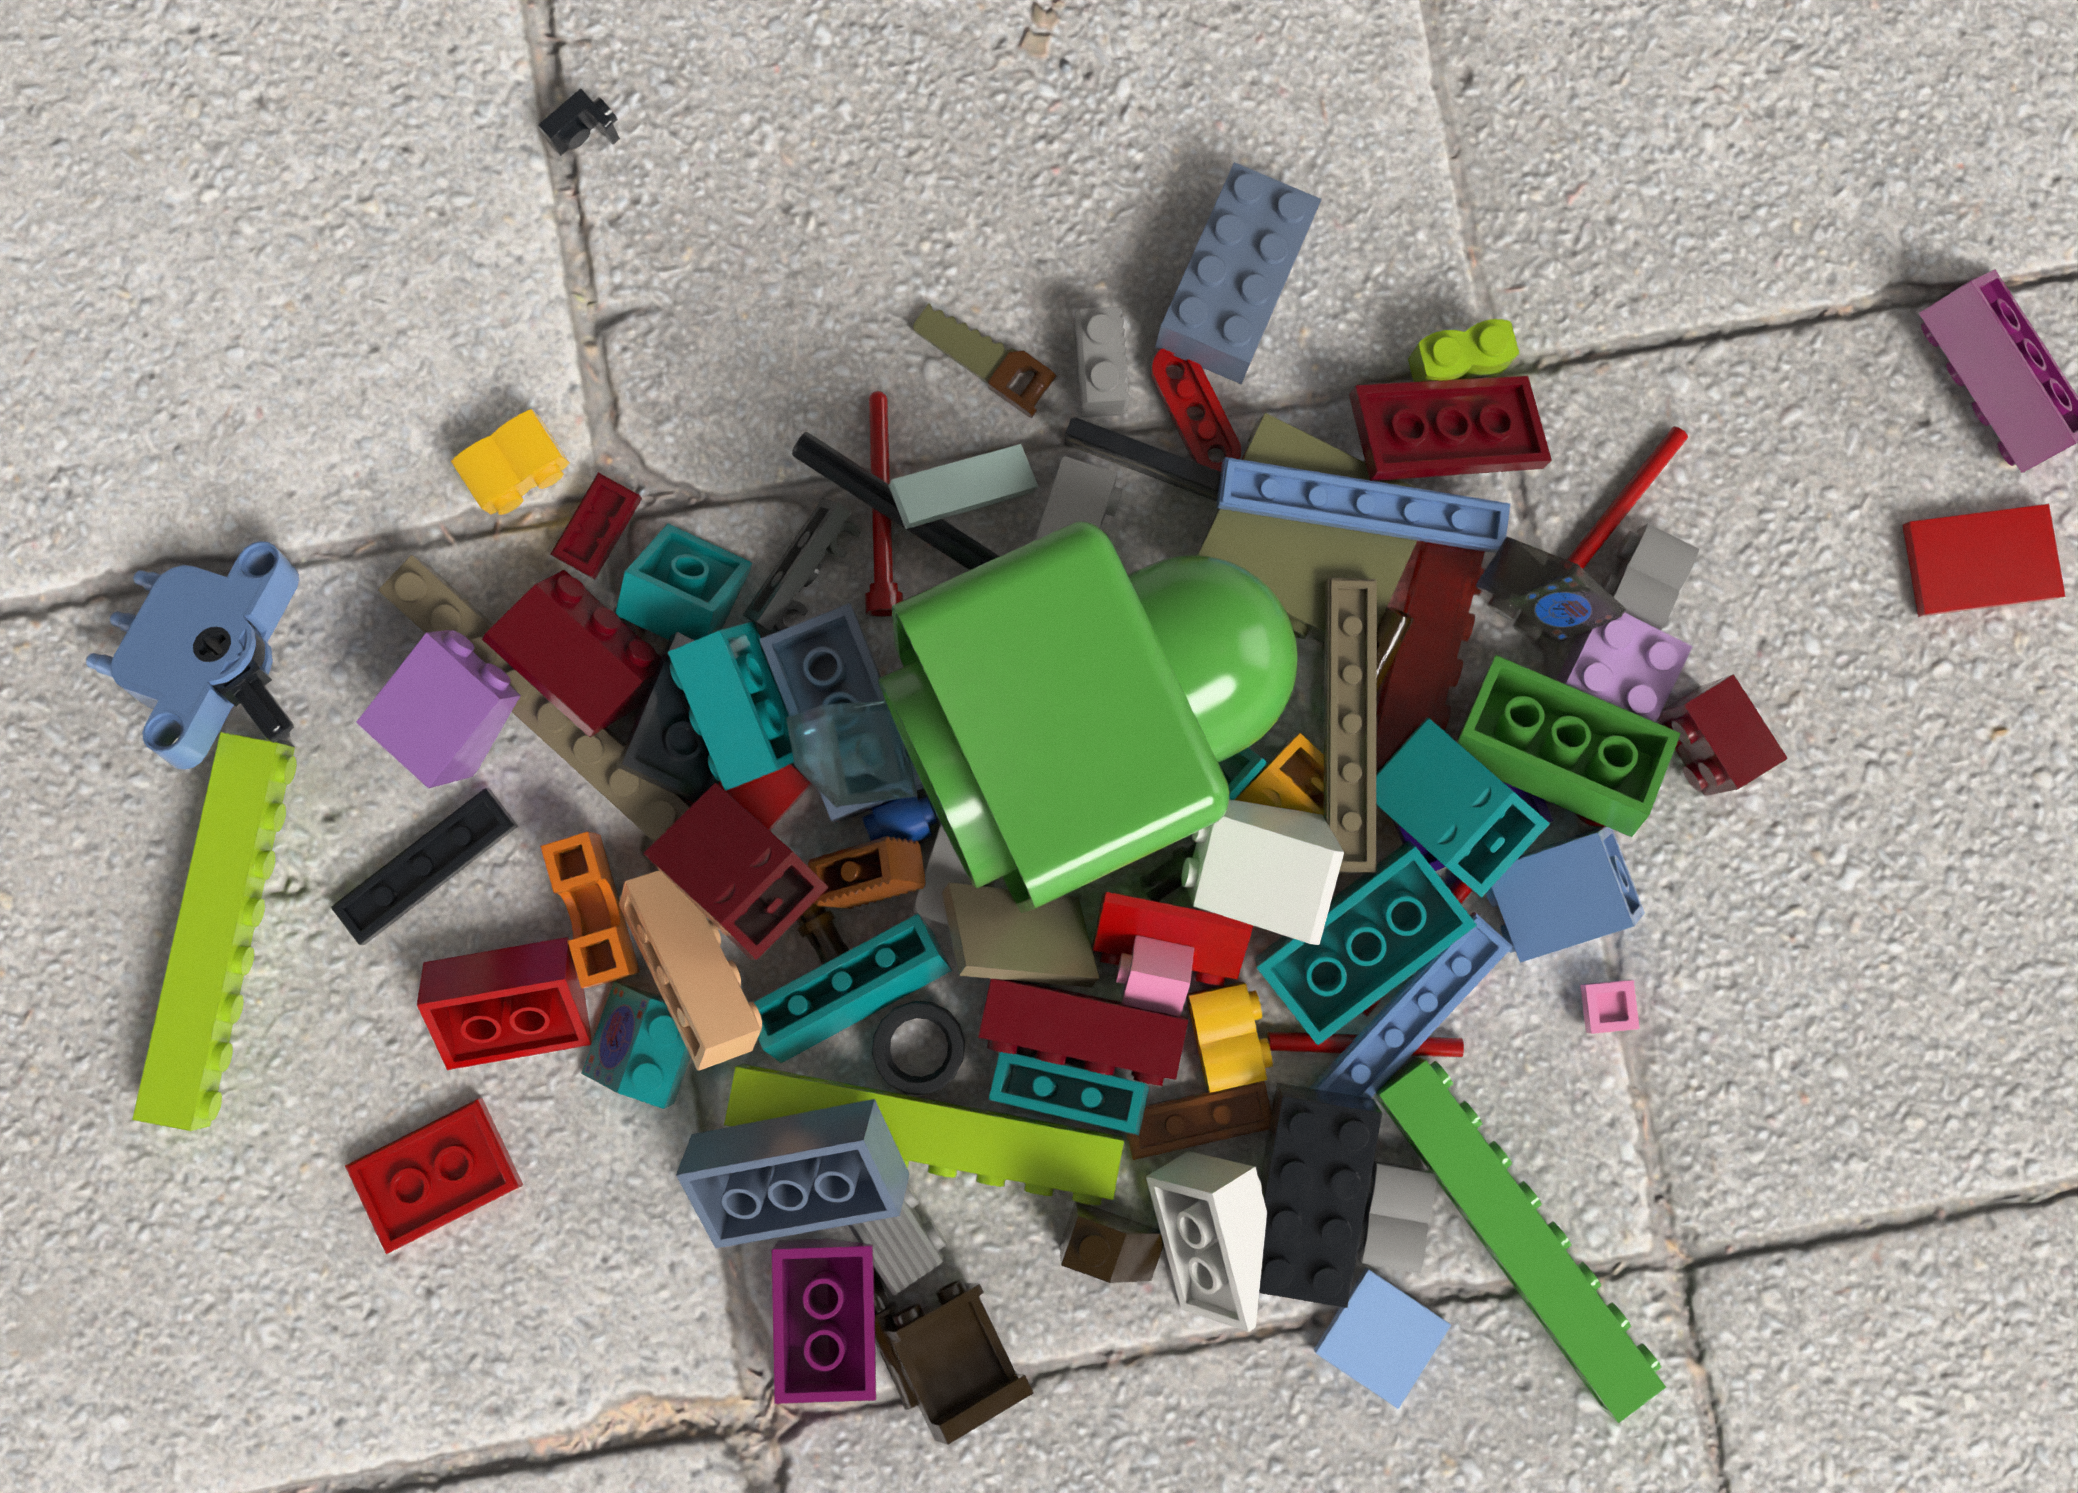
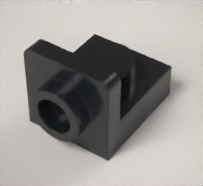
(572, 121)

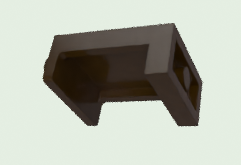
(955, 1362)

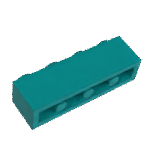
(850, 988)

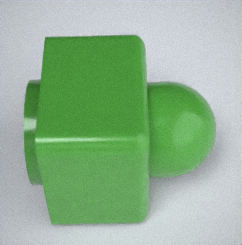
(1083, 706)

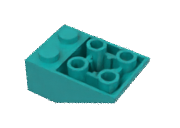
(1456, 807)

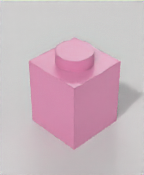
(1156, 975)

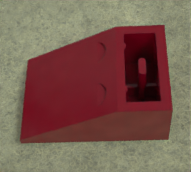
(735, 871)

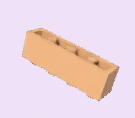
(690, 970)

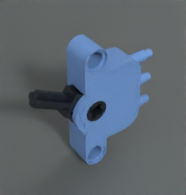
(203, 650)

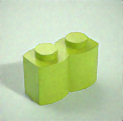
(1477, 353)

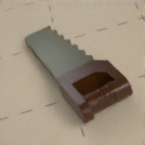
(985, 359)

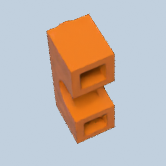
(586, 884)

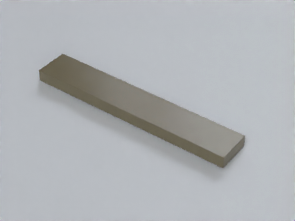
(1351, 719)

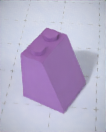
(441, 709)

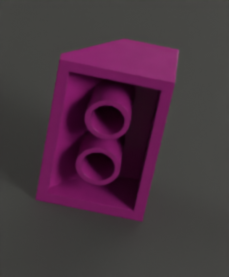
(823, 1321)

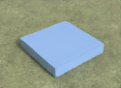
(1382, 1338)

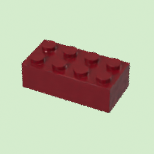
(1083, 1028)

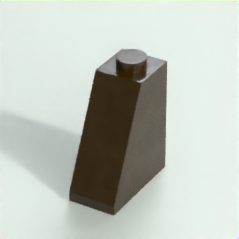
(1109, 1245)

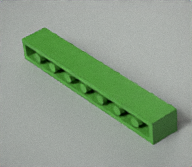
(1519, 1239)

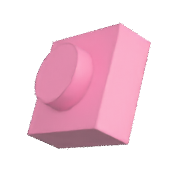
(1609, 1006)

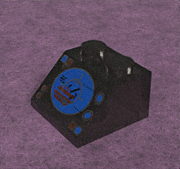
(1545, 593)

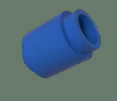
(901, 819)

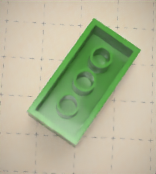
(1567, 746)

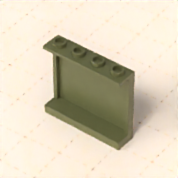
(1298, 555)

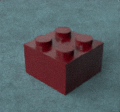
(1721, 737)

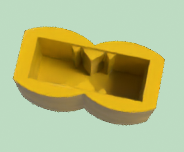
(511, 463)
(1228, 1036)

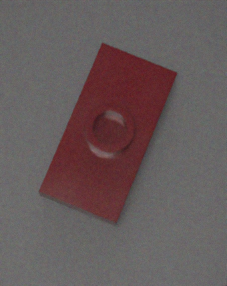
(596, 526)

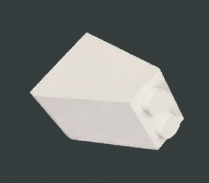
(1266, 869)

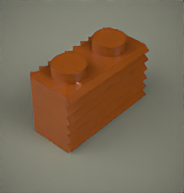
(869, 872)

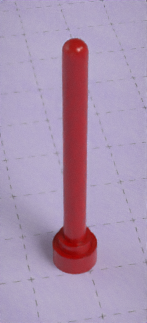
(883, 591)

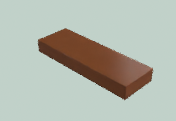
(1201, 1119)

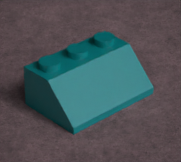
(734, 704)

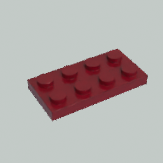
(1449, 427)

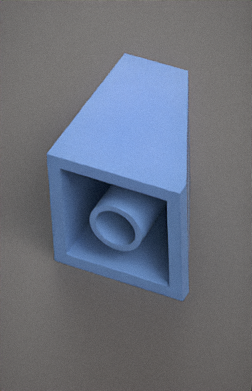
(1566, 895)

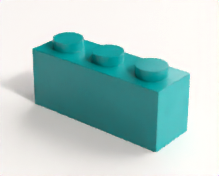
(1069, 1092)

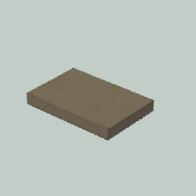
(1031, 946)

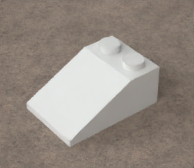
(1212, 1235)

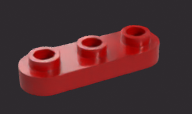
(1194, 391)

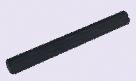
(878, 495)

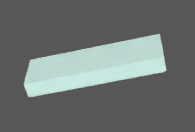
(963, 486)

